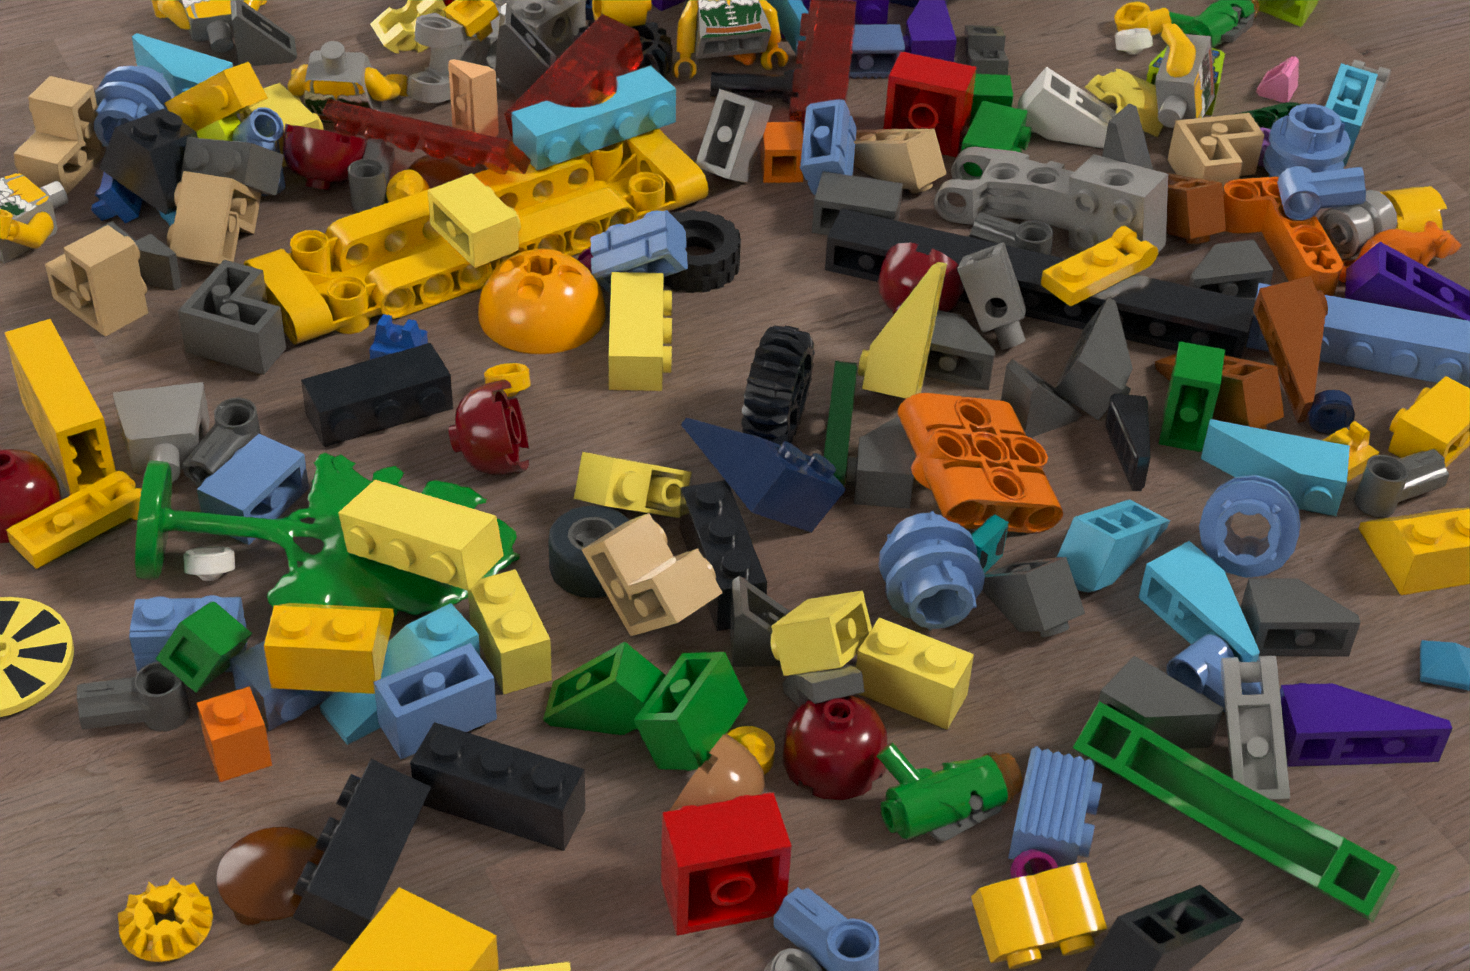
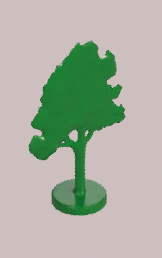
(328, 576)

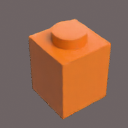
(781, 152)
(234, 734)

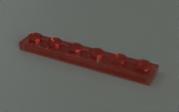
(432, 138)

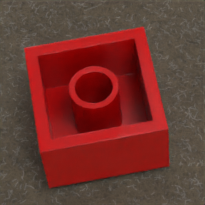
(931, 96)
(724, 862)

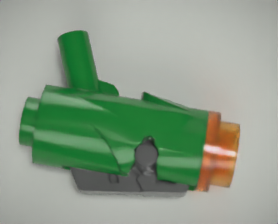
(1221, 20)
(946, 799)

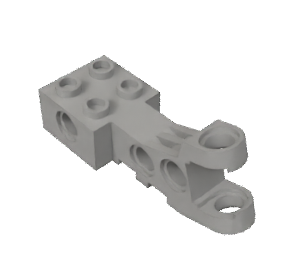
(551, 20)
(1085, 202)

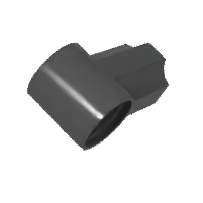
(371, 176)
(1028, 235)
(233, 428)
(1394, 480)
(149, 697)

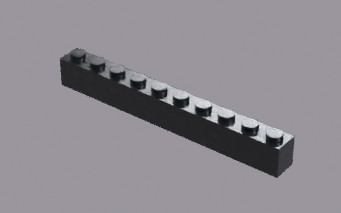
(1148, 308)

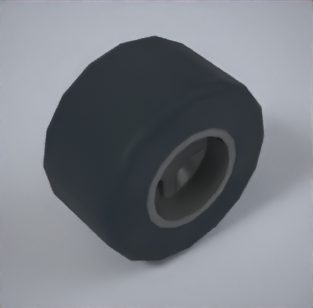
(567, 539)

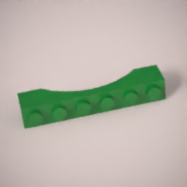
(1237, 812)

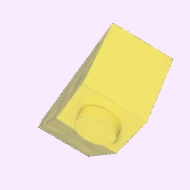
(902, 348)

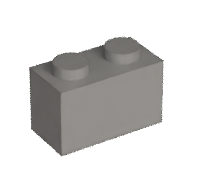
(733, 136)

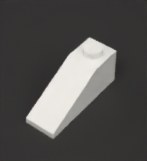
(1065, 111)

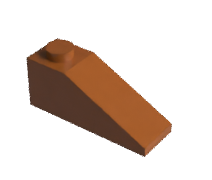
(1194, 208)
(1293, 329)
(1247, 391)

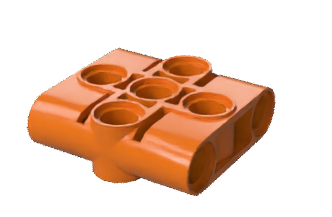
(979, 462)

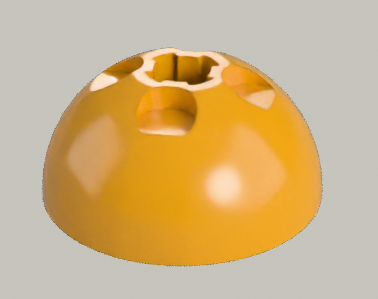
(541, 303)

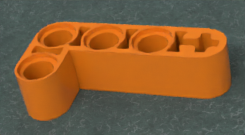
(1297, 245)

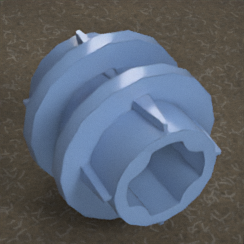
(126, 96)
(1307, 138)
(1249, 554)
(931, 570)

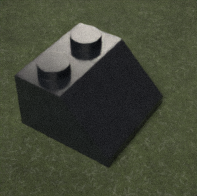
(149, 157)

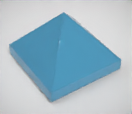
(1445, 664)

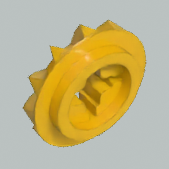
(166, 939)

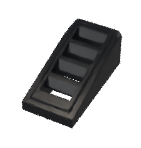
(1129, 433)

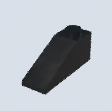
(1167, 934)

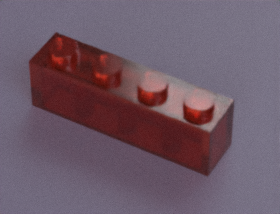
(823, 55)
(586, 69)

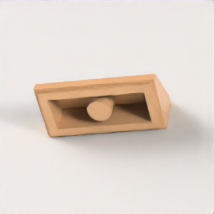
(473, 97)

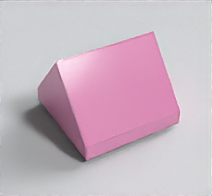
(1280, 81)

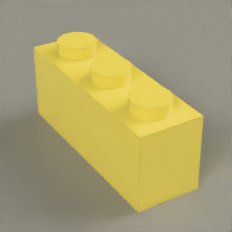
(639, 331)
(421, 534)

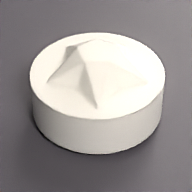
(1133, 40)
(209, 562)

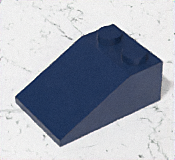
(770, 476)

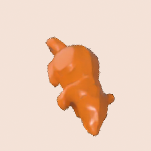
(1418, 246)

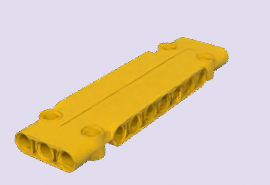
(399, 264)

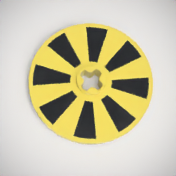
(33, 653)

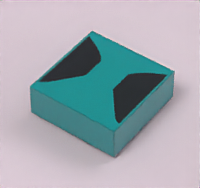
(990, 541)

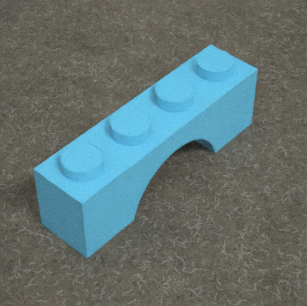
(559, 133)

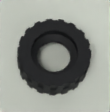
(712, 269)

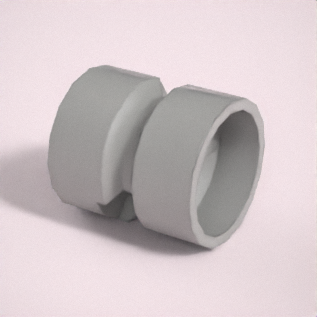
(1354, 224)

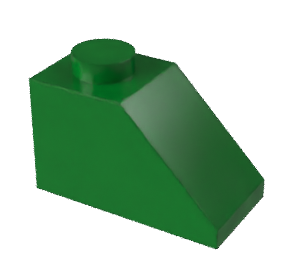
(603, 692)

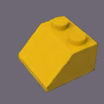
(1422, 548)
(327, 647)

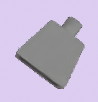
(989, 276)
(162, 424)

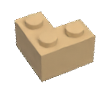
(64, 137)
(1216, 147)
(210, 218)
(100, 280)
(645, 578)

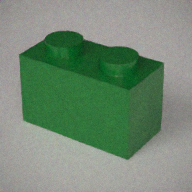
(996, 128)
(1191, 396)
(691, 710)

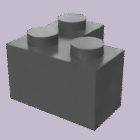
(232, 319)

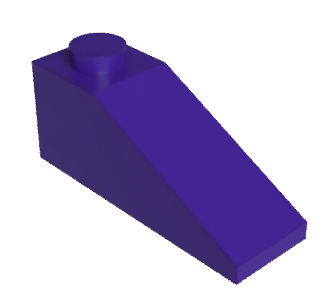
(930, 31)
(1398, 281)
(1353, 728)

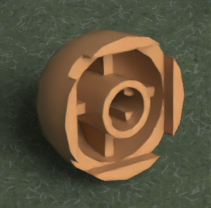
(726, 775)

